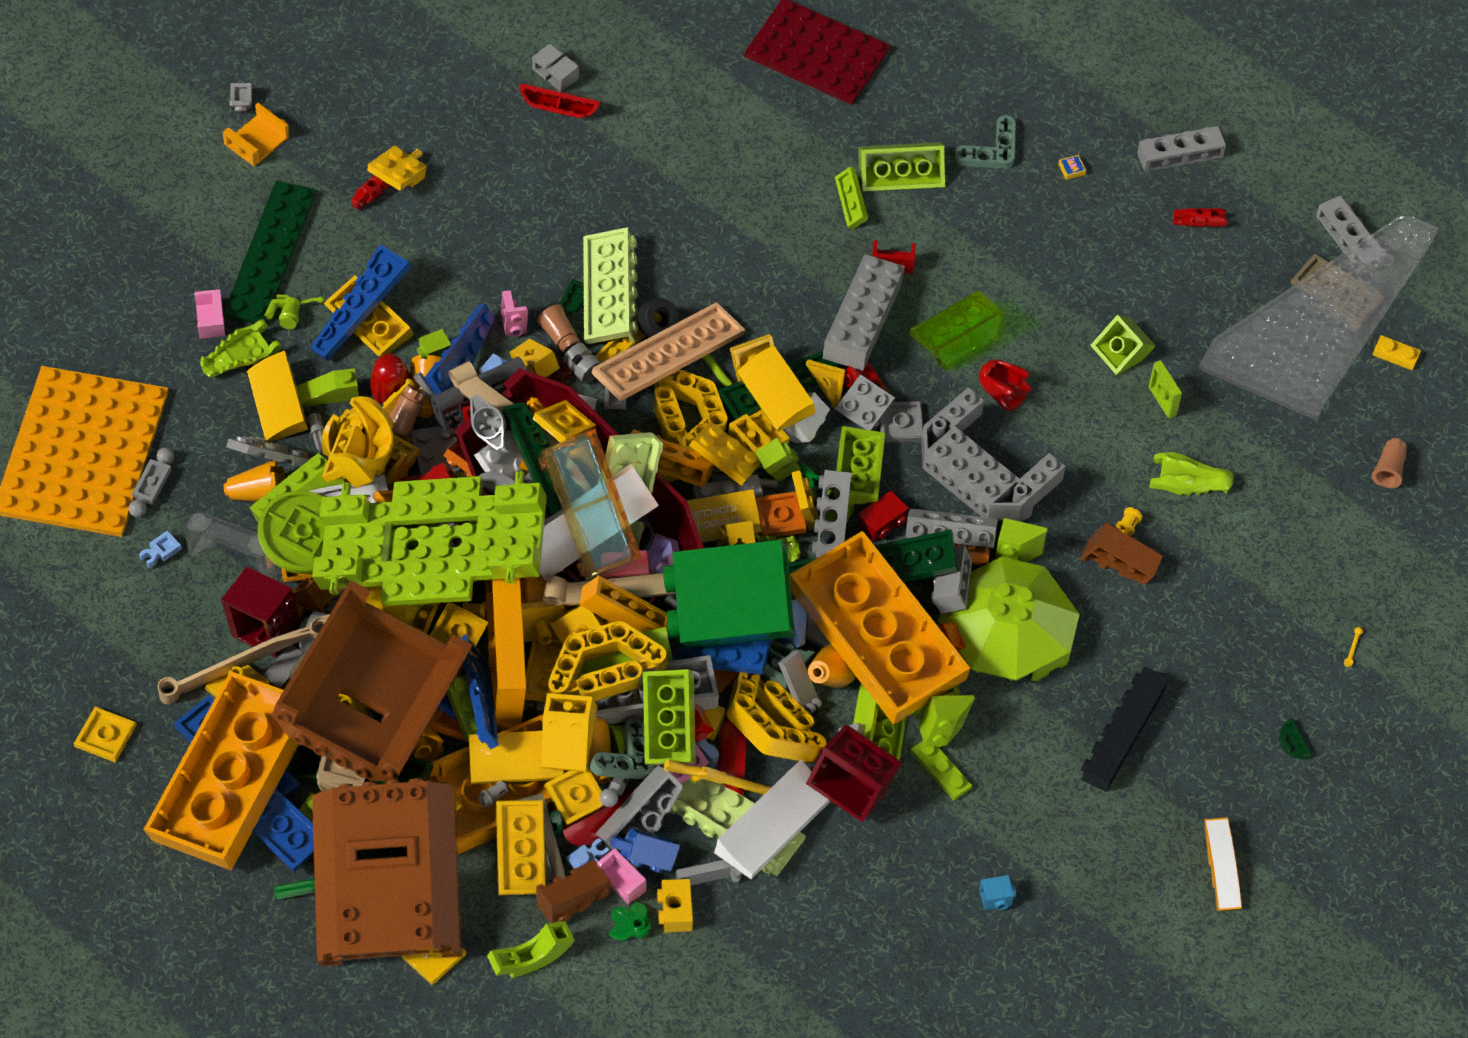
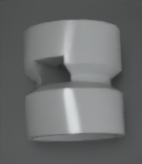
(581, 362)

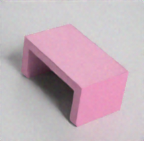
(209, 314)
(624, 877)

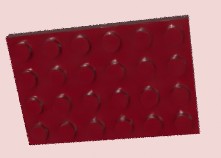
(817, 51)

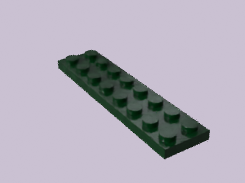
(269, 252)
(913, 557)

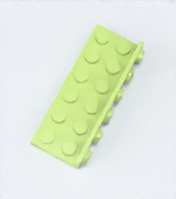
(610, 286)
(643, 453)
(716, 809)

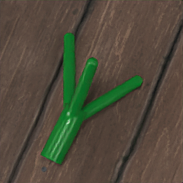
(812, 478)

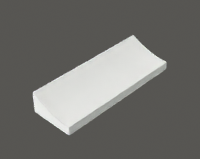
(558, 544)
(771, 822)

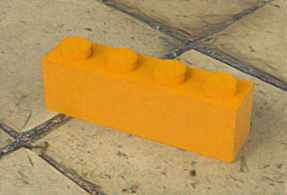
(620, 605)

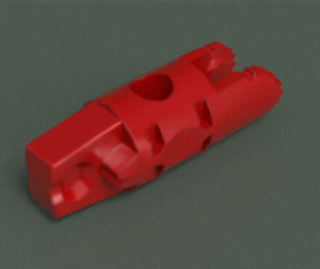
(368, 192)
(1200, 217)

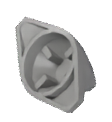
(487, 422)

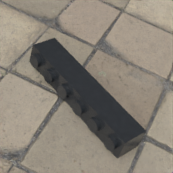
(1124, 729)

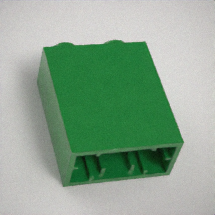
(730, 594)

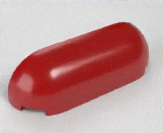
(558, 101)
(731, 753)
(583, 830)

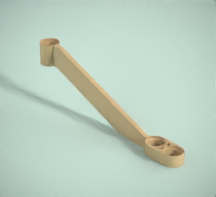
(469, 384)
(561, 592)
(240, 660)

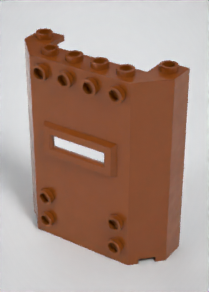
(379, 666)
(386, 902)

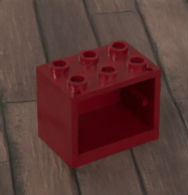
(260, 609)
(854, 773)

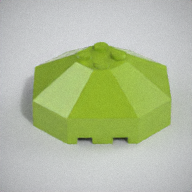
(1015, 621)

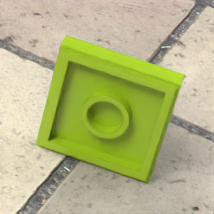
(1165, 389)

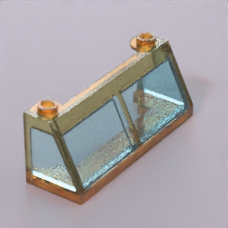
(591, 505)

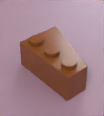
(1123, 553)
(572, 893)

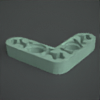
(995, 153)
(631, 759)

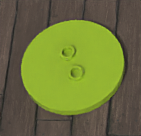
(292, 531)

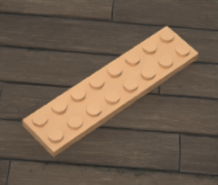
(668, 351)

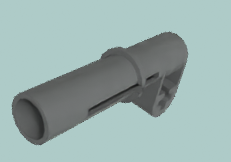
(452, 399)

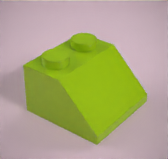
(1122, 344)
(1020, 540)
(944, 718)

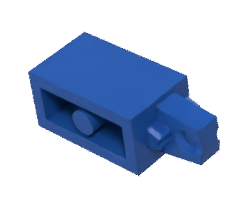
(647, 849)

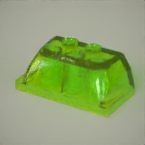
(960, 330)

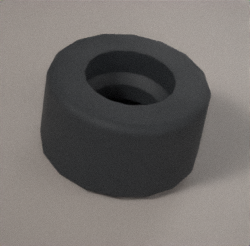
(646, 320)

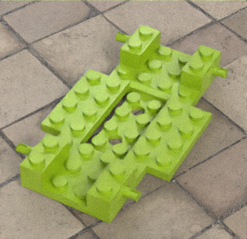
(368, 550)

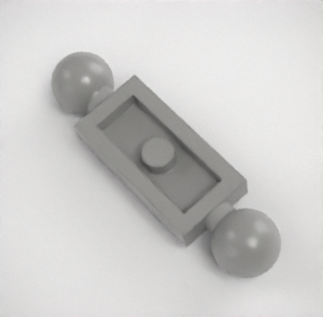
(151, 482)
(609, 796)

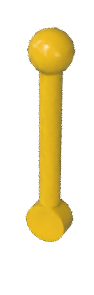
(1348, 662)

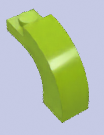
(534, 954)

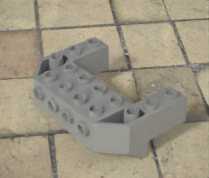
(974, 473)

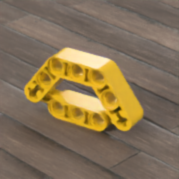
(693, 390)
(642, 661)
(776, 722)

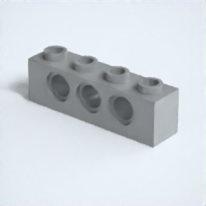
(1181, 149)
(1342, 223)
(841, 482)
(966, 528)

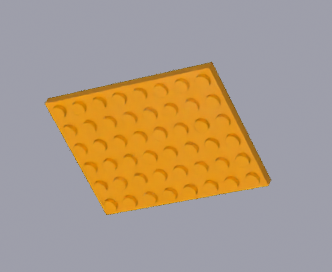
(81, 450)

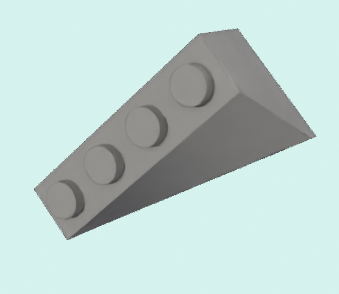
(643, 808)

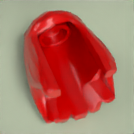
(388, 376)
(1005, 383)

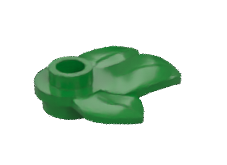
(627, 920)

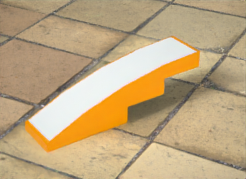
(1223, 864)

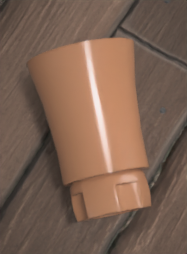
(558, 327)
(407, 409)
(1390, 465)

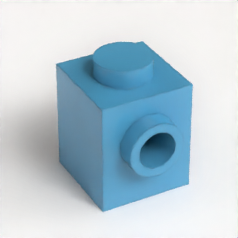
(997, 892)

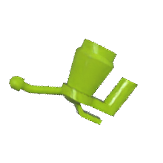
(290, 313)

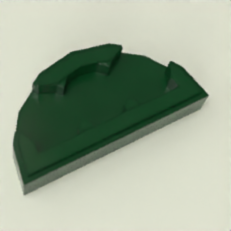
(573, 298)
(1293, 742)
(555, 818)

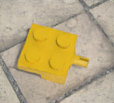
(398, 168)
(755, 431)

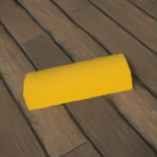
(382, 328)
(776, 389)
(277, 397)
(512, 761)

